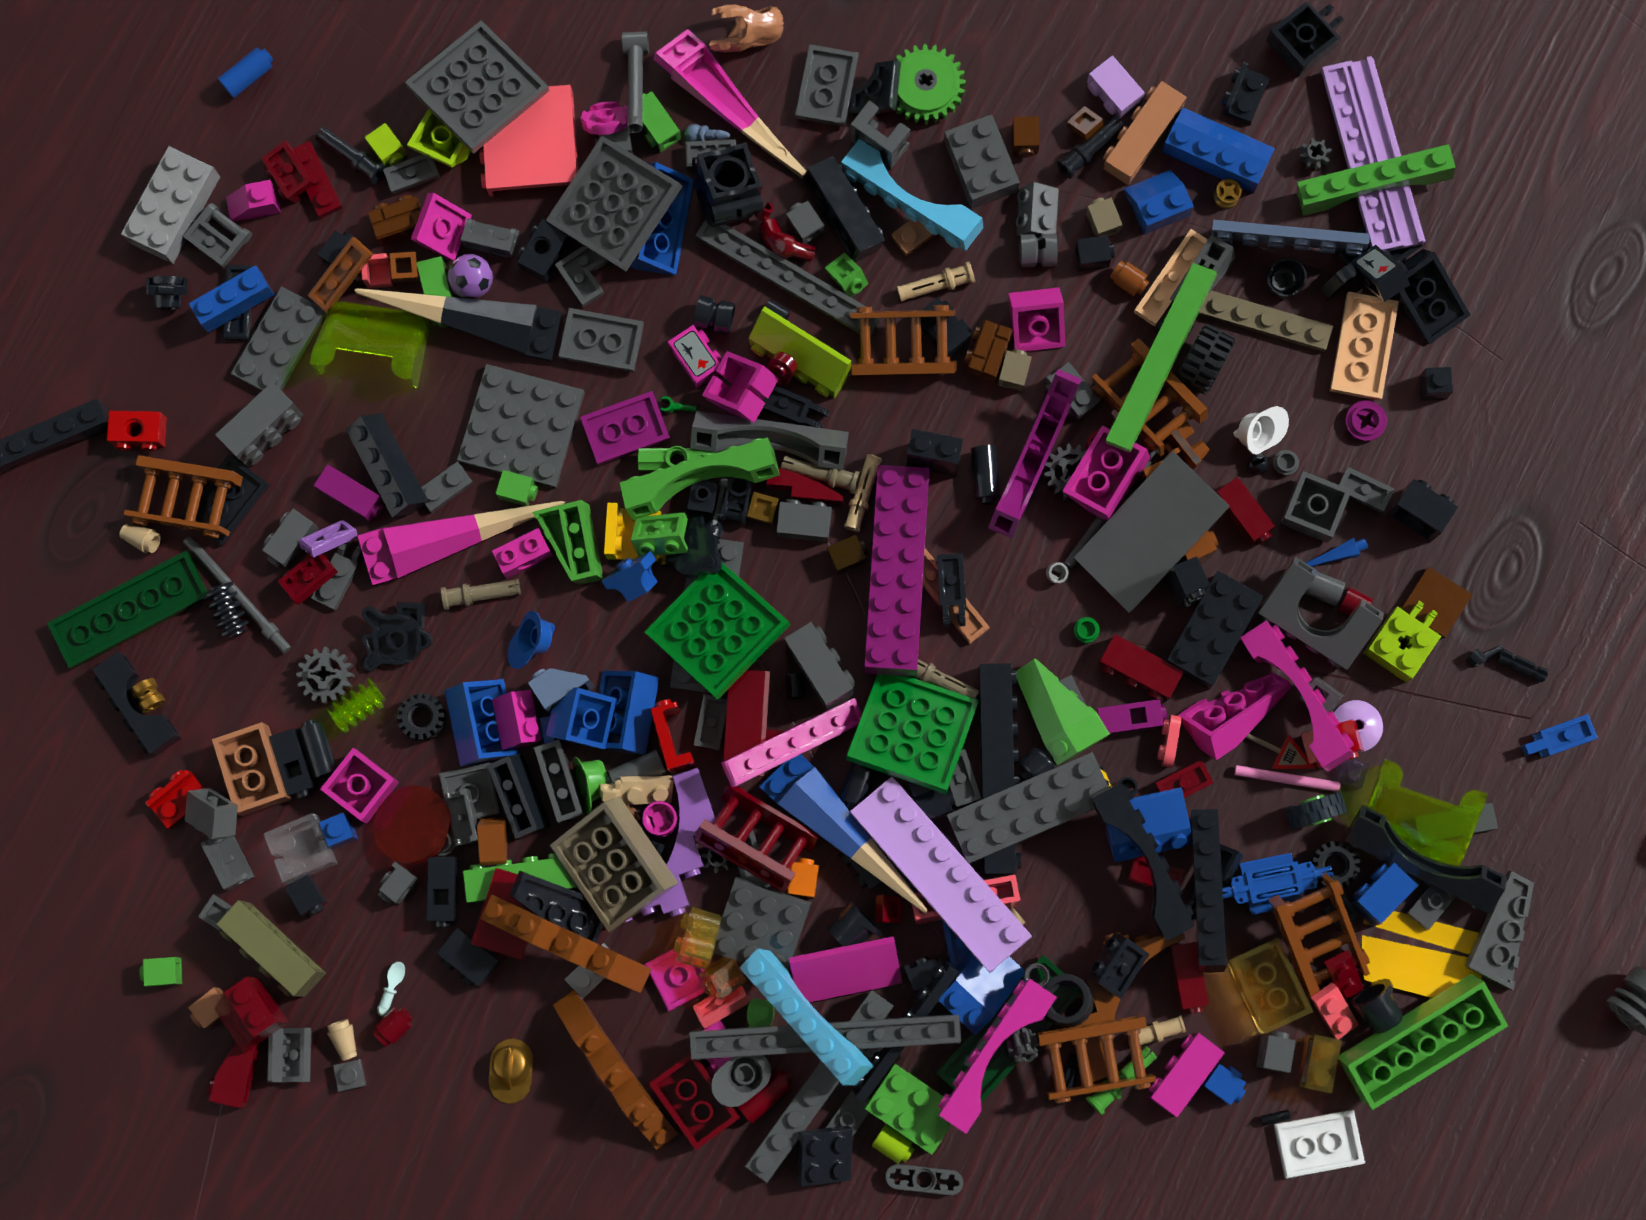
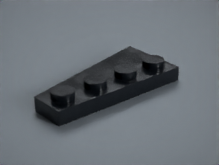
(557, 905)

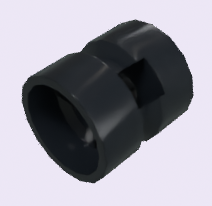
(710, 314)

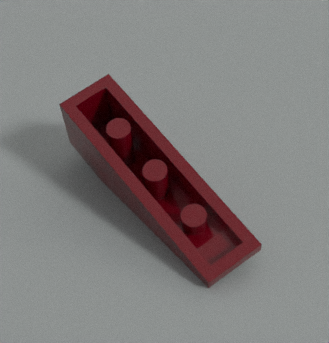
(235, 1077)

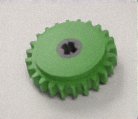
(932, 69)

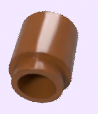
(1130, 278)

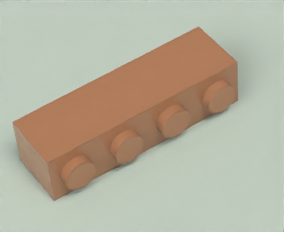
(1144, 133)

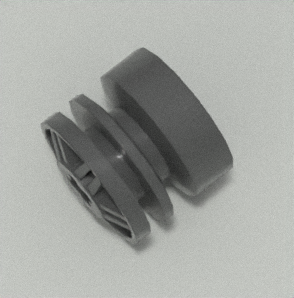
(1631, 1006)

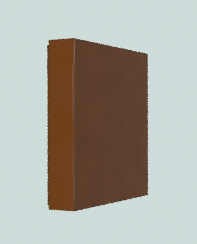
(1438, 595)

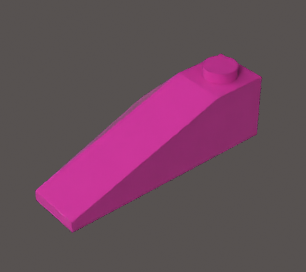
(1226, 721)

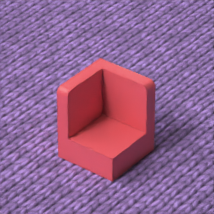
(377, 272)

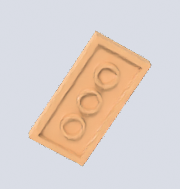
(1364, 346)

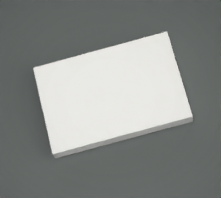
(1319, 1143)

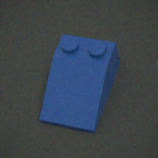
(980, 994)

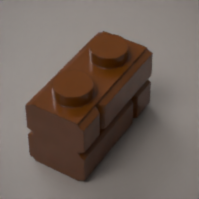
(395, 220)
(988, 350)

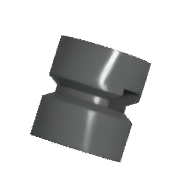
(1038, 250)

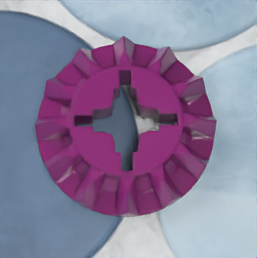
(1363, 409)

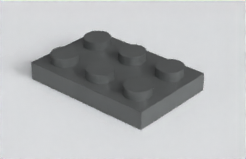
(827, 85)
(601, 340)

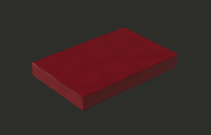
(492, 937)

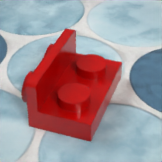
(170, 801)

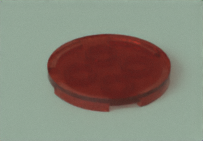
(411, 824)

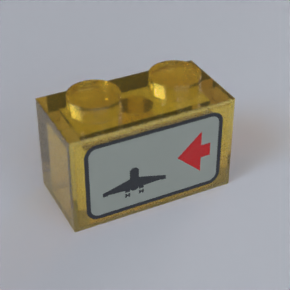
(1320, 1063)

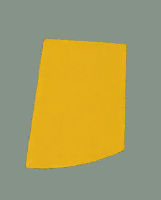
(1414, 967)

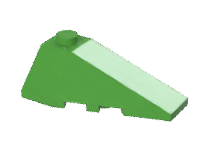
(1061, 718)

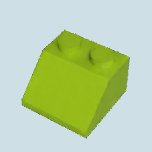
(438, 142)

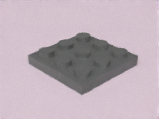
(760, 920)

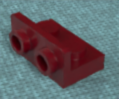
(287, 171)
(307, 577)

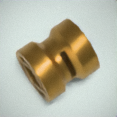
(148, 695)

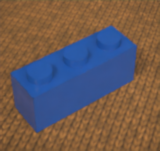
(231, 299)

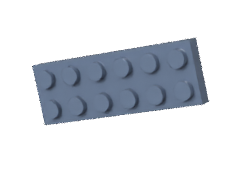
(1300, 238)

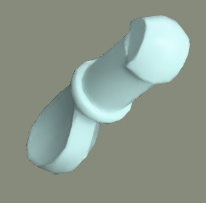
(395, 976)

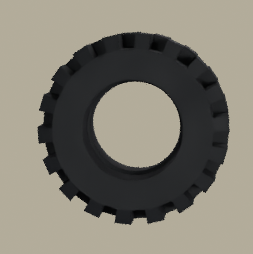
(1205, 358)

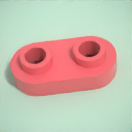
(1167, 752)

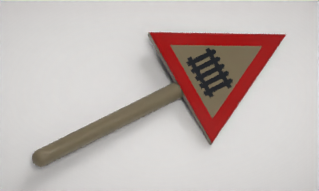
(1289, 756)

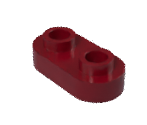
(783, 367)

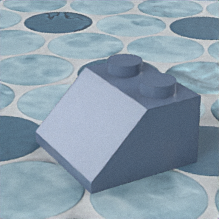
(554, 684)

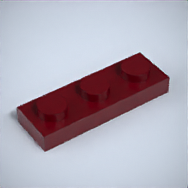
(321, 192)

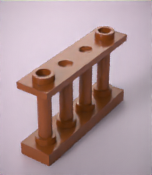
(891, 363)
(1175, 391)
(176, 472)
(1294, 934)
(1105, 1032)

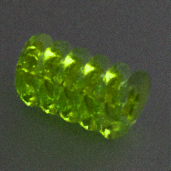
(357, 706)

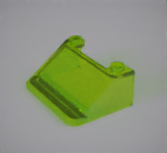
(373, 332)
(1423, 822)

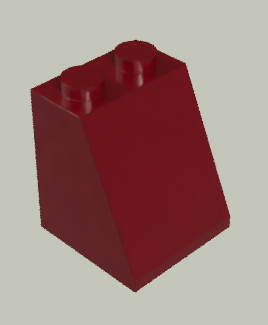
(250, 1013)

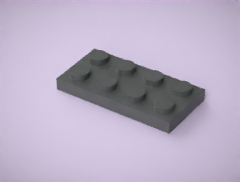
(279, 341)

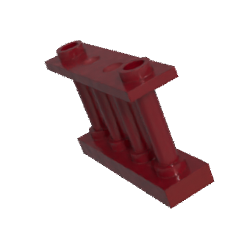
(745, 856)

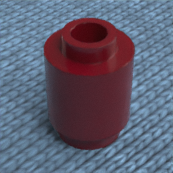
(393, 1026)

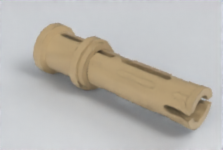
(906, 292)

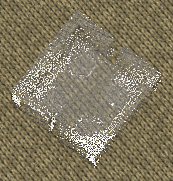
(301, 847)

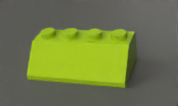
(815, 360)

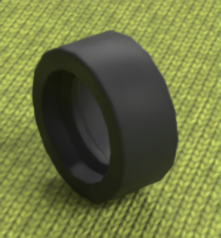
(1087, 1004)

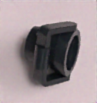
(166, 291)

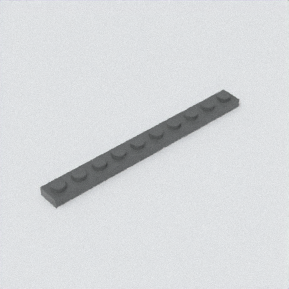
(860, 1033)

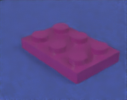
(625, 428)

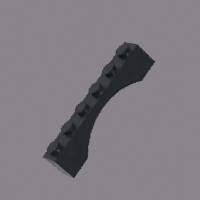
(68, 427)
(1472, 884)
(1208, 891)
(1167, 909)

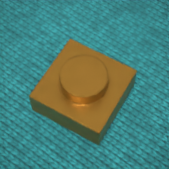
(762, 508)

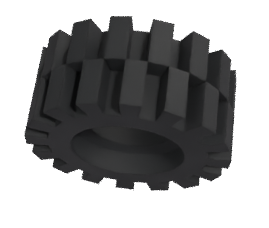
(407, 710)
(1345, 853)

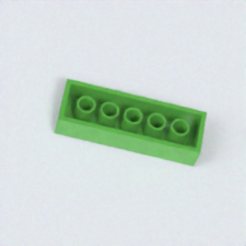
(1422, 1041)

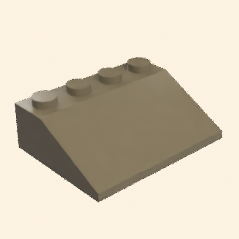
(614, 863)

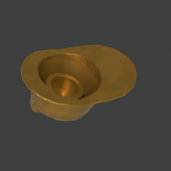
(510, 1071)

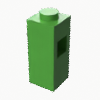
(434, 279)

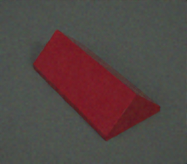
(746, 713)

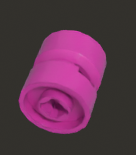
(660, 819)

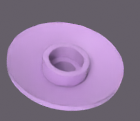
(1368, 715)

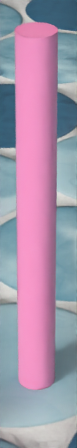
(1287, 778)

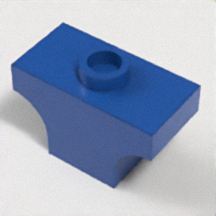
(632, 577)

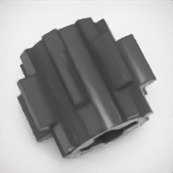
(1023, 1045)

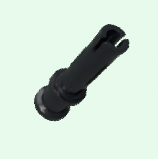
(1082, 153)
(359, 161)

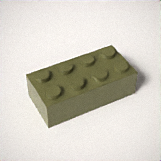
(271, 949)

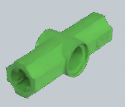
(659, 458)

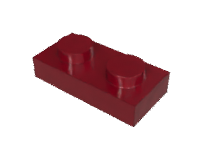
(1189, 779)
(1344, 974)

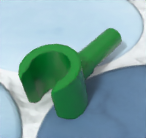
(676, 406)

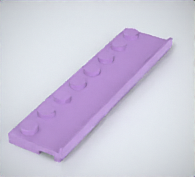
(1370, 138)
(941, 874)

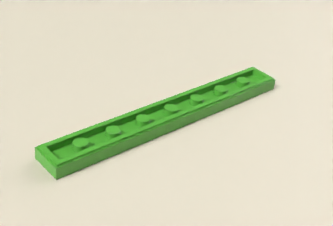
(1161, 357)

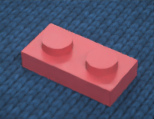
(714, 1009)
(1334, 1011)

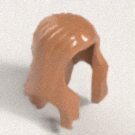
(750, 28)

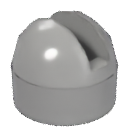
(1059, 568)

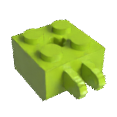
(1418, 638)

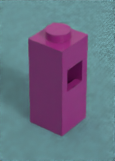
(349, 493)
(1133, 717)

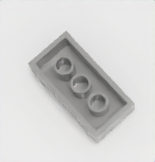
(170, 204)

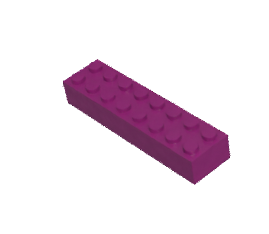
(897, 571)

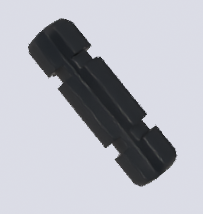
(1522, 666)
(1070, 1072)

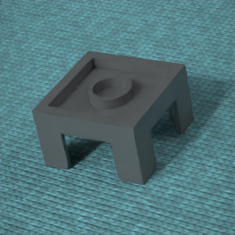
(890, 148)

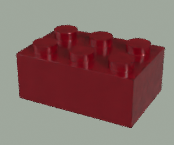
(690, 1101)

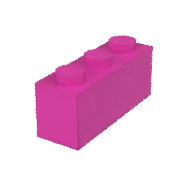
(1185, 1073)

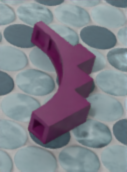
(1035, 454)

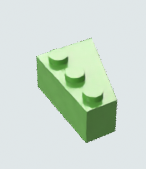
(573, 538)

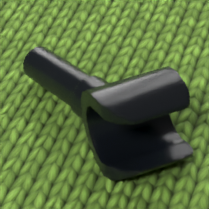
(1477, 657)

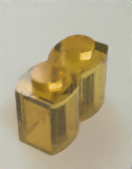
(698, 937)

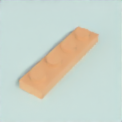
(1158, 296)

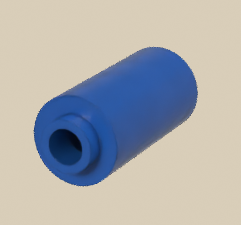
(246, 71)

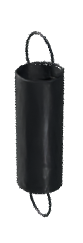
(1275, 1117)

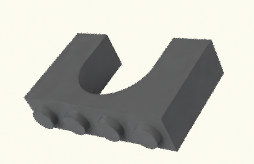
(1339, 644)

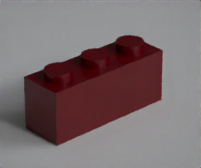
(1140, 668)

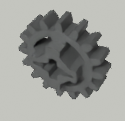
(1062, 466)
(325, 664)

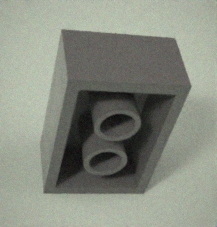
(981, 161)
(260, 425)
(820, 665)

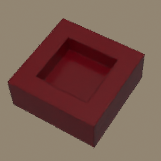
(888, 909)

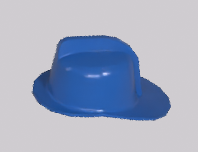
(531, 638)

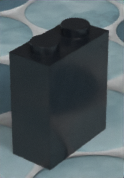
(934, 451)

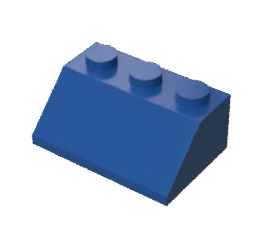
(632, 711)
(475, 721)
(1165, 819)

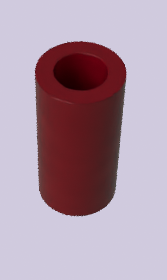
(775, 1089)

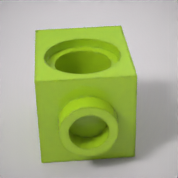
(386, 146)

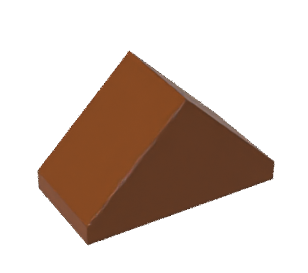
(493, 840)

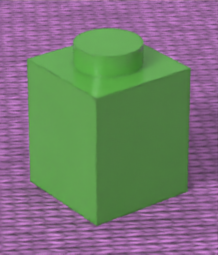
(516, 488)
(161, 971)

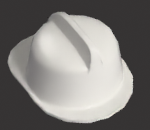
(1263, 429)

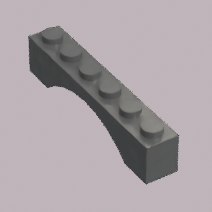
(818, 445)

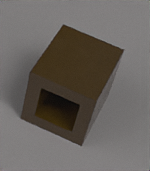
(847, 554)

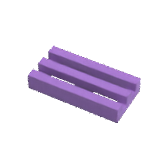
(328, 538)

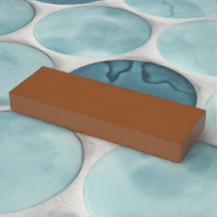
(340, 274)

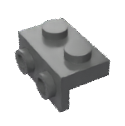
(1037, 209)
(289, 1055)

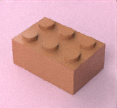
(250, 769)

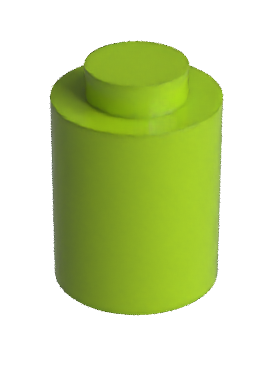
(893, 1144)

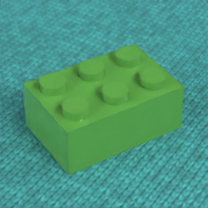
(909, 1108)

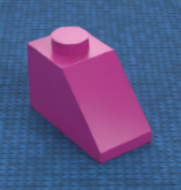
(253, 201)

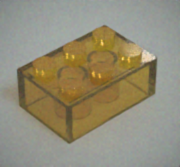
(1269, 986)

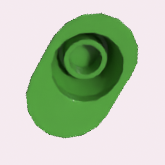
(589, 777)

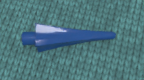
(1345, 551)

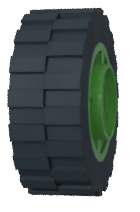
(1316, 810)

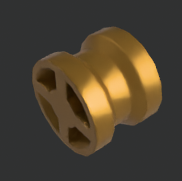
(1230, 189)

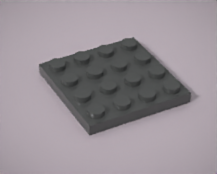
(477, 86)
(614, 203)
(521, 425)

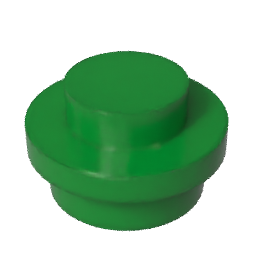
(1086, 630)

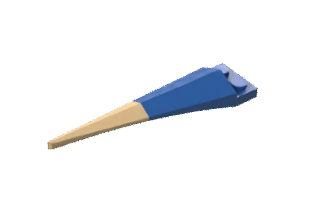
(809, 798)

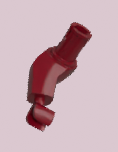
(779, 242)

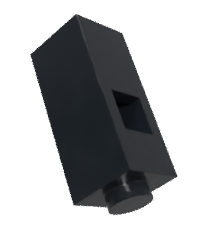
(292, 764)
(442, 890)

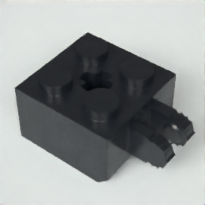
(1306, 23)

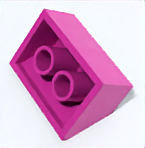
(1105, 476)

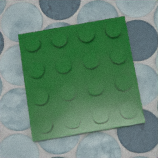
(717, 629)
(913, 731)

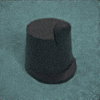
(852, 926)
(1378, 1006)

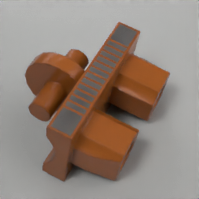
(1191, 455)

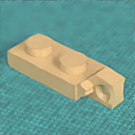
(639, 789)

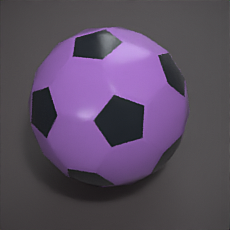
(470, 276)

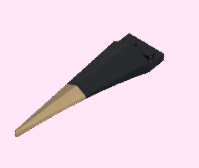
(514, 326)

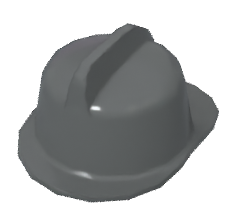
(740, 1079)

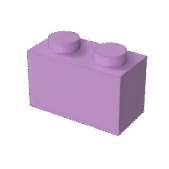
(1115, 87)

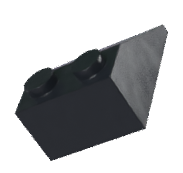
(1431, 297)

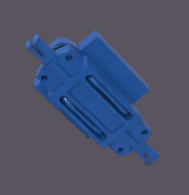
(1272, 877)

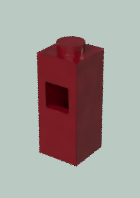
(1246, 512)
(1188, 982)

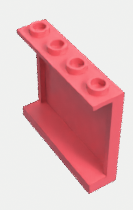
(535, 147)

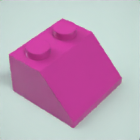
(1037, 319)

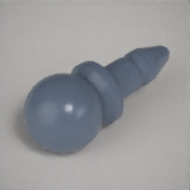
(697, 133)

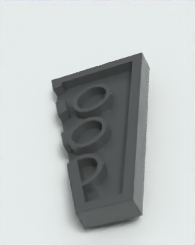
(1502, 931)

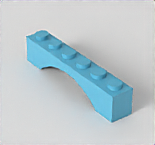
(952, 222)
(827, 1043)

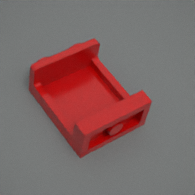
(673, 762)

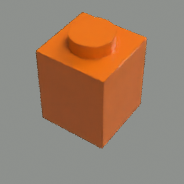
(805, 879)

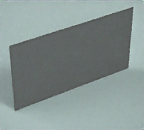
(1151, 531)

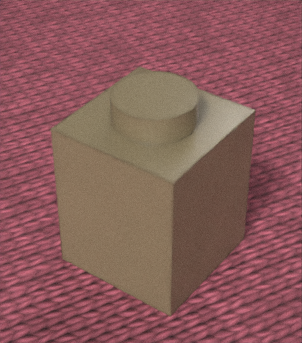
(1103, 217)
(1015, 370)

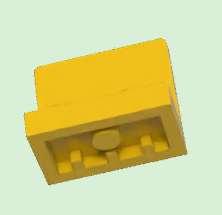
(619, 533)

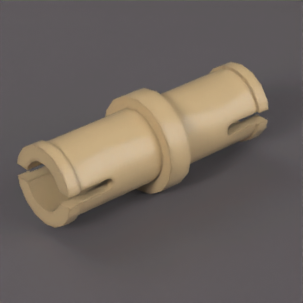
(1161, 1030)

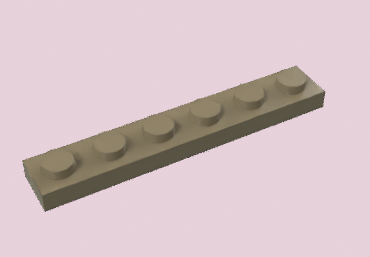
(1266, 320)

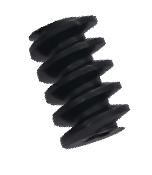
(226, 611)

